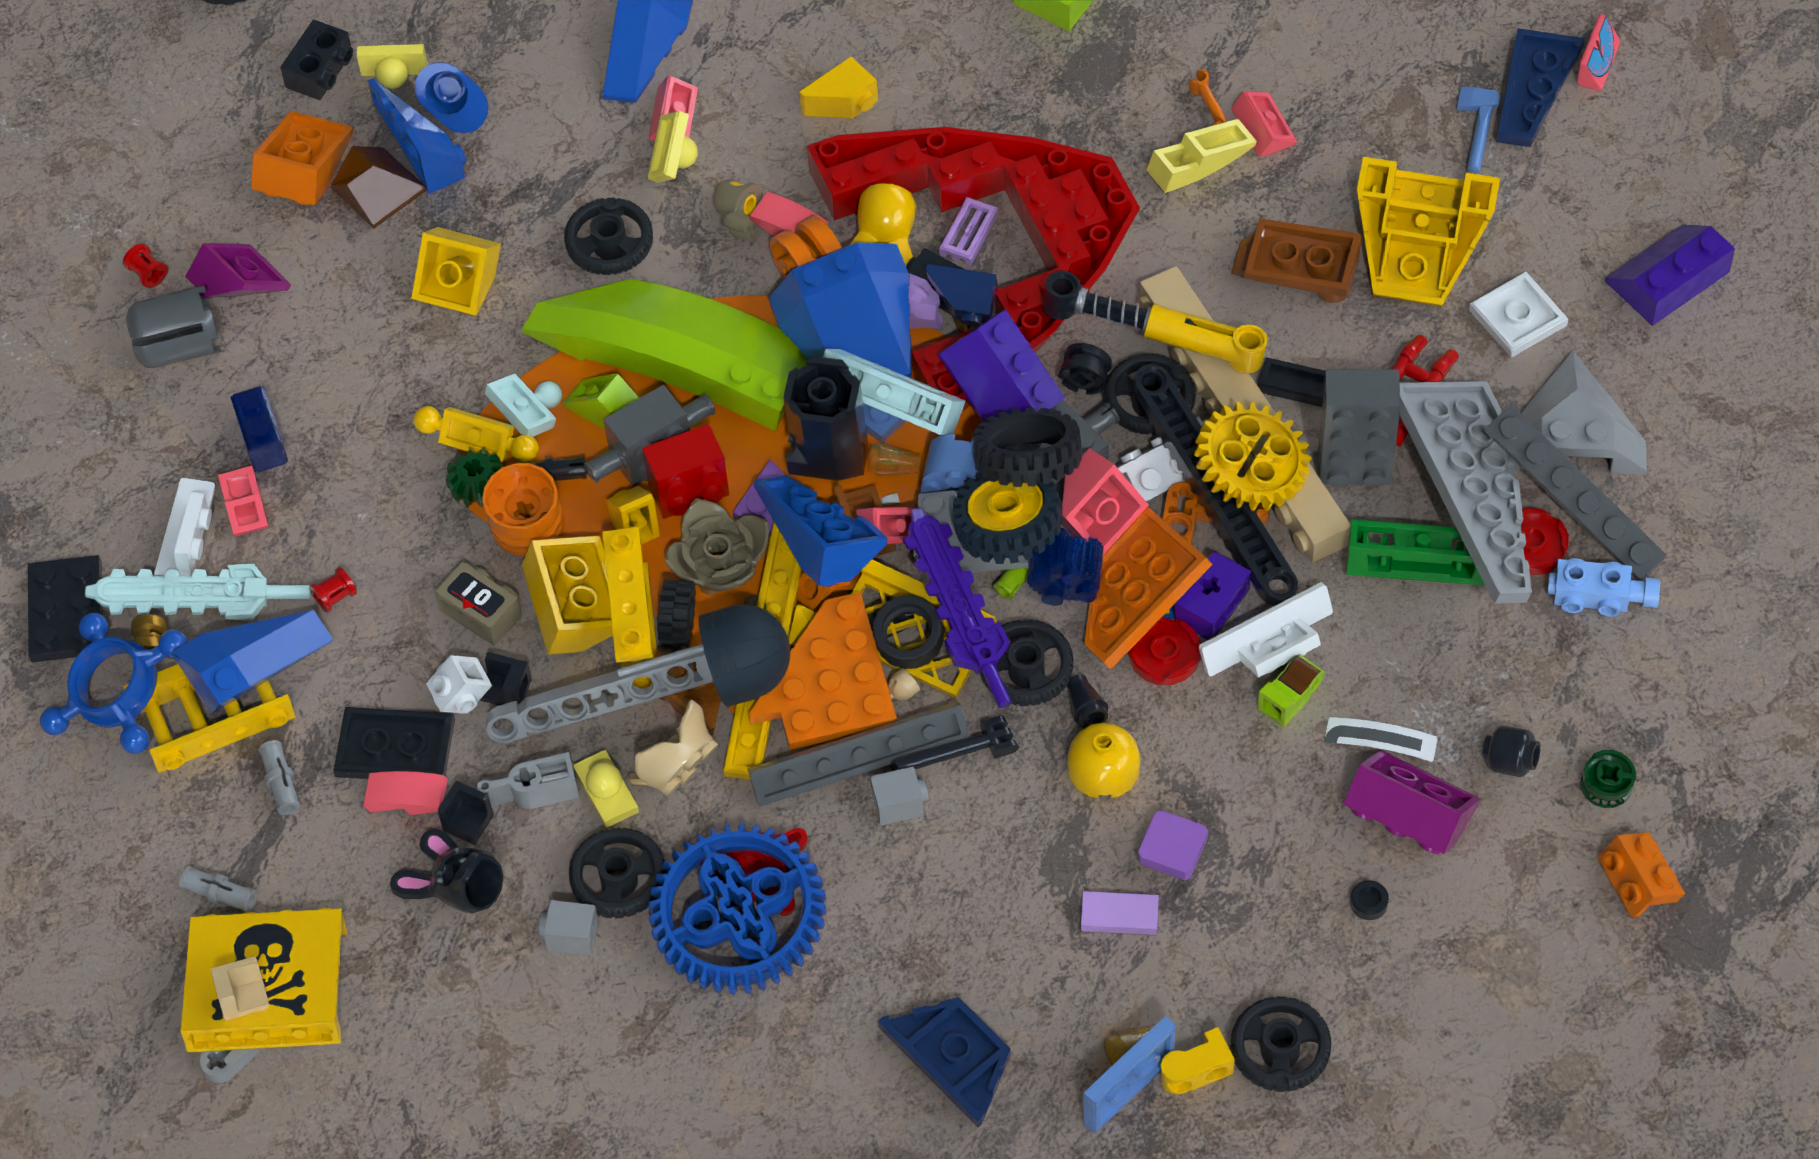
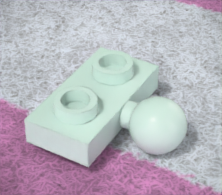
(522, 407)

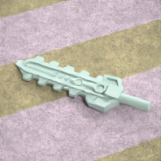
(236, 592)

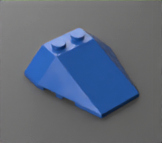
(850, 304)

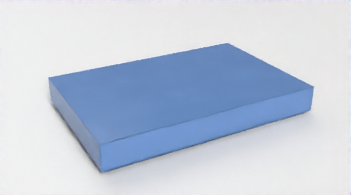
(1128, 1075)

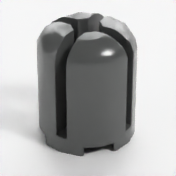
(172, 328)

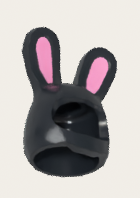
(460, 877)

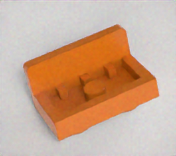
(1639, 873)

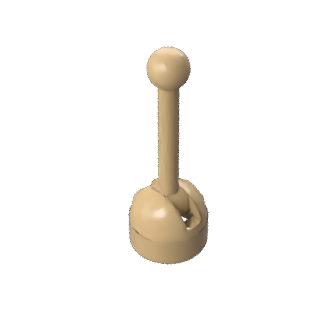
(902, 685)

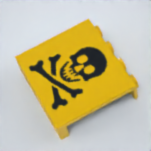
(299, 972)

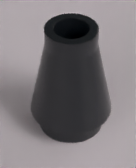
(1086, 702)

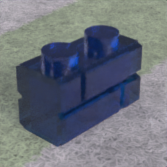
(259, 429)

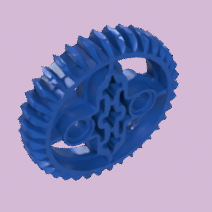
(765, 966)

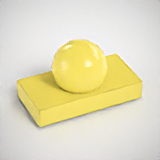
(391, 62)
(671, 148)
(605, 788)

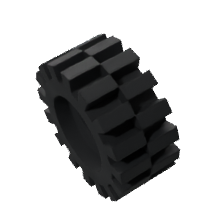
(676, 612)

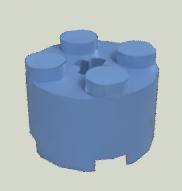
(948, 465)

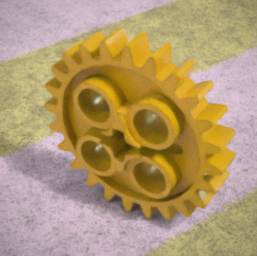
(1224, 438)

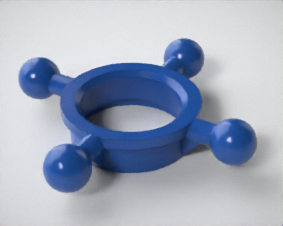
(133, 700)

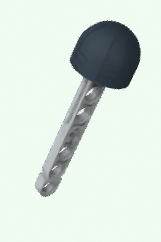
(740, 652)

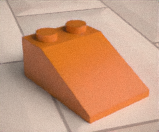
(300, 158)

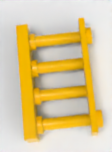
(630, 599)
(239, 725)

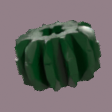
(470, 475)

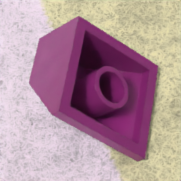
(234, 271)

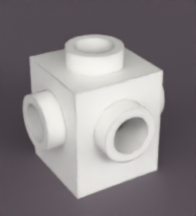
(458, 684)

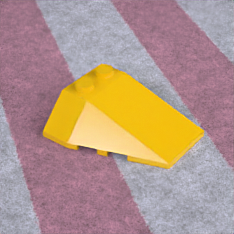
(1420, 228)

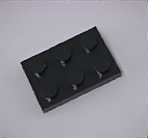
(58, 604)

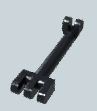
(994, 737)

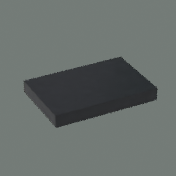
(392, 742)

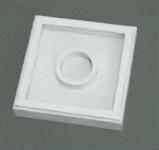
(1518, 314)

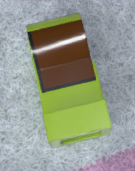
(1290, 690)

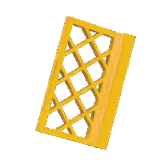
(895, 584)

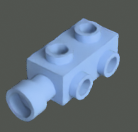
(1600, 587)

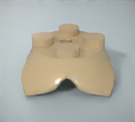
(674, 761)

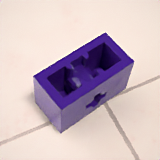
(1214, 596)

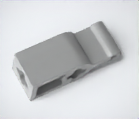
(549, 782)

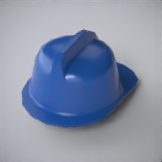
(451, 97)

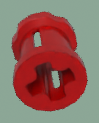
(145, 265)
(333, 589)

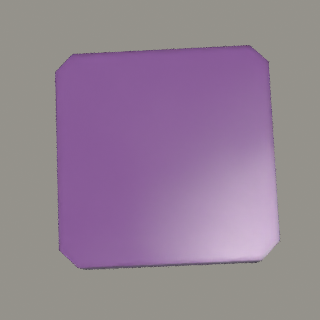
(1172, 845)

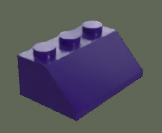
(1673, 271)
(1000, 369)

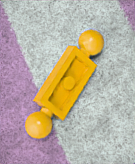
(468, 430)

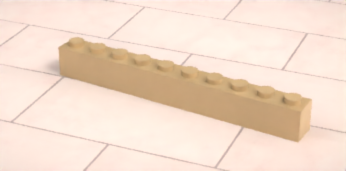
(1313, 514)

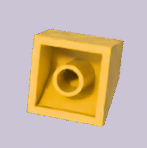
(455, 270)

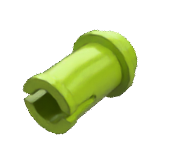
(1011, 582)

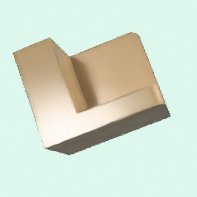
(240, 988)

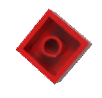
(685, 469)

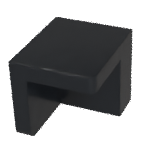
(508, 678)
(465, 812)

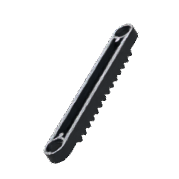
(1238, 526)

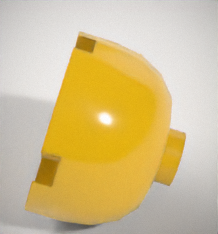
(1103, 760)

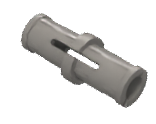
(279, 777)
(218, 889)

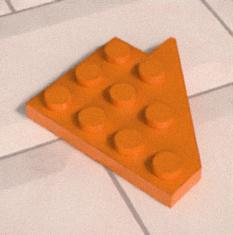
(1139, 584)
(831, 679)

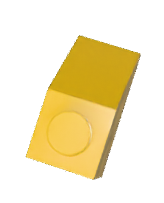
(840, 92)
(634, 509)

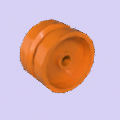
(808, 242)

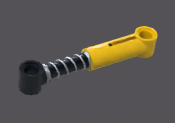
(1239, 346)

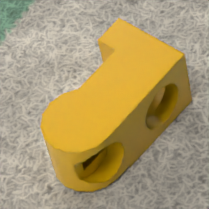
(1197, 1066)

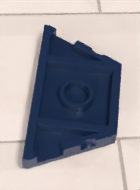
(953, 1052)

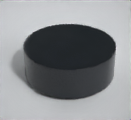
(1369, 900)

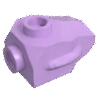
(923, 305)

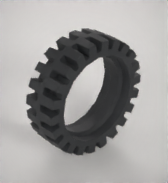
(1027, 466)

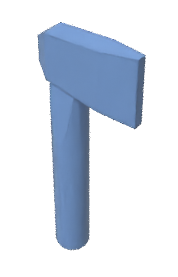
(1483, 101)

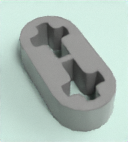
(233, 1059)

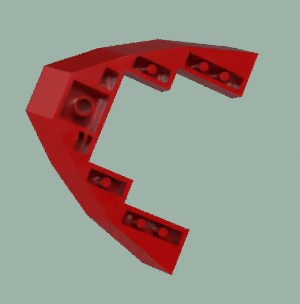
(1064, 196)

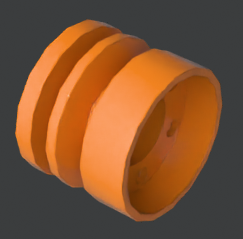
(519, 493)

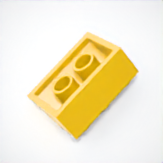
(569, 592)

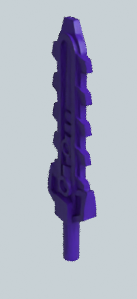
(974, 640)

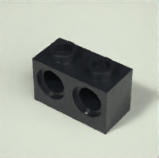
(316, 60)

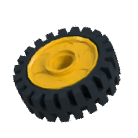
(1006, 519)

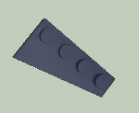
(1534, 81)

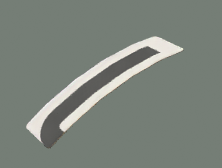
(1381, 736)

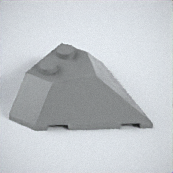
(1585, 420)

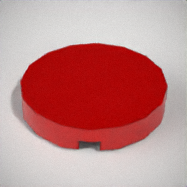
(1545, 540)
(1166, 653)

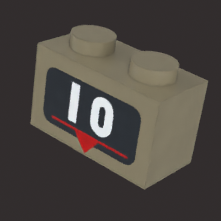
(478, 603)

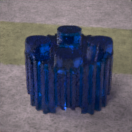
(1067, 569)

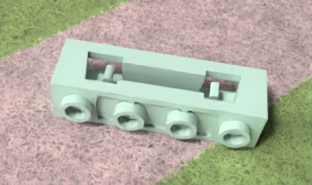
(903, 395)

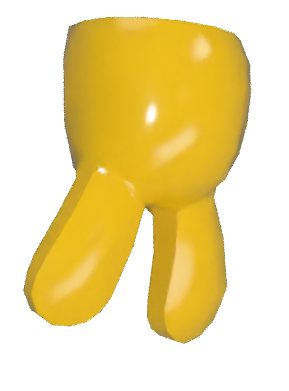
(886, 217)

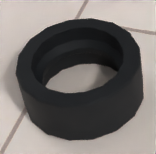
(896, 608)

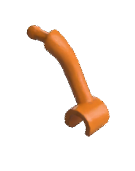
(1201, 88)

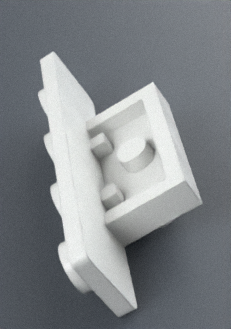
(1152, 470)
(186, 527)
(1270, 636)

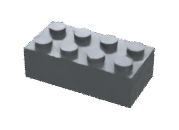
(1359, 426)

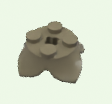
(710, 530)

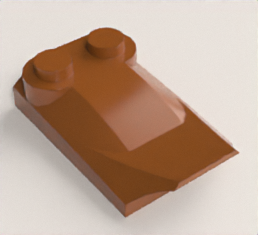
(1300, 258)

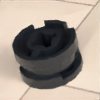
(1085, 368)

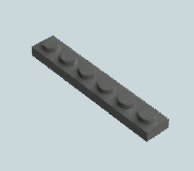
(1575, 492)
(857, 753)

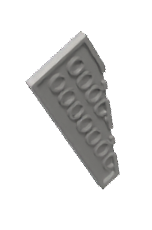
(1472, 478)

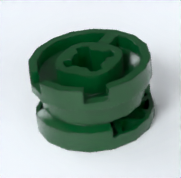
(1608, 777)

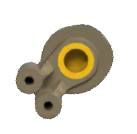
(735, 205)

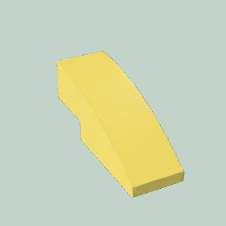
(1199, 154)

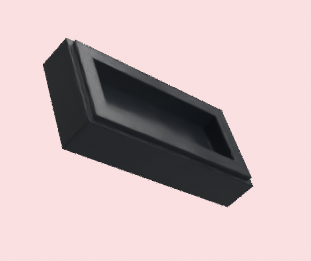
(1292, 381)

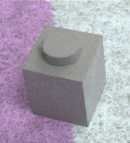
(898, 795)
(569, 927)

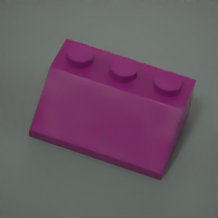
(1410, 802)

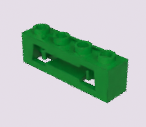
(1416, 554)

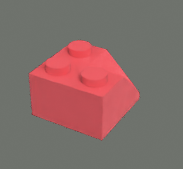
(1099, 501)

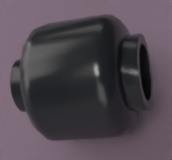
(1512, 751)

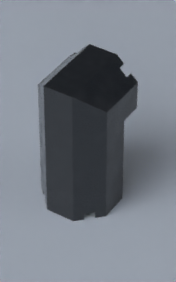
(825, 421)

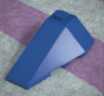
(639, 42)
(424, 144)
(821, 537)
(242, 657)

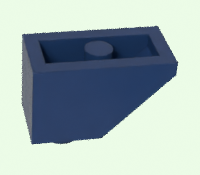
(965, 292)

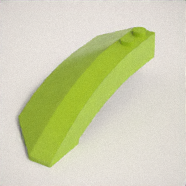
(675, 341)

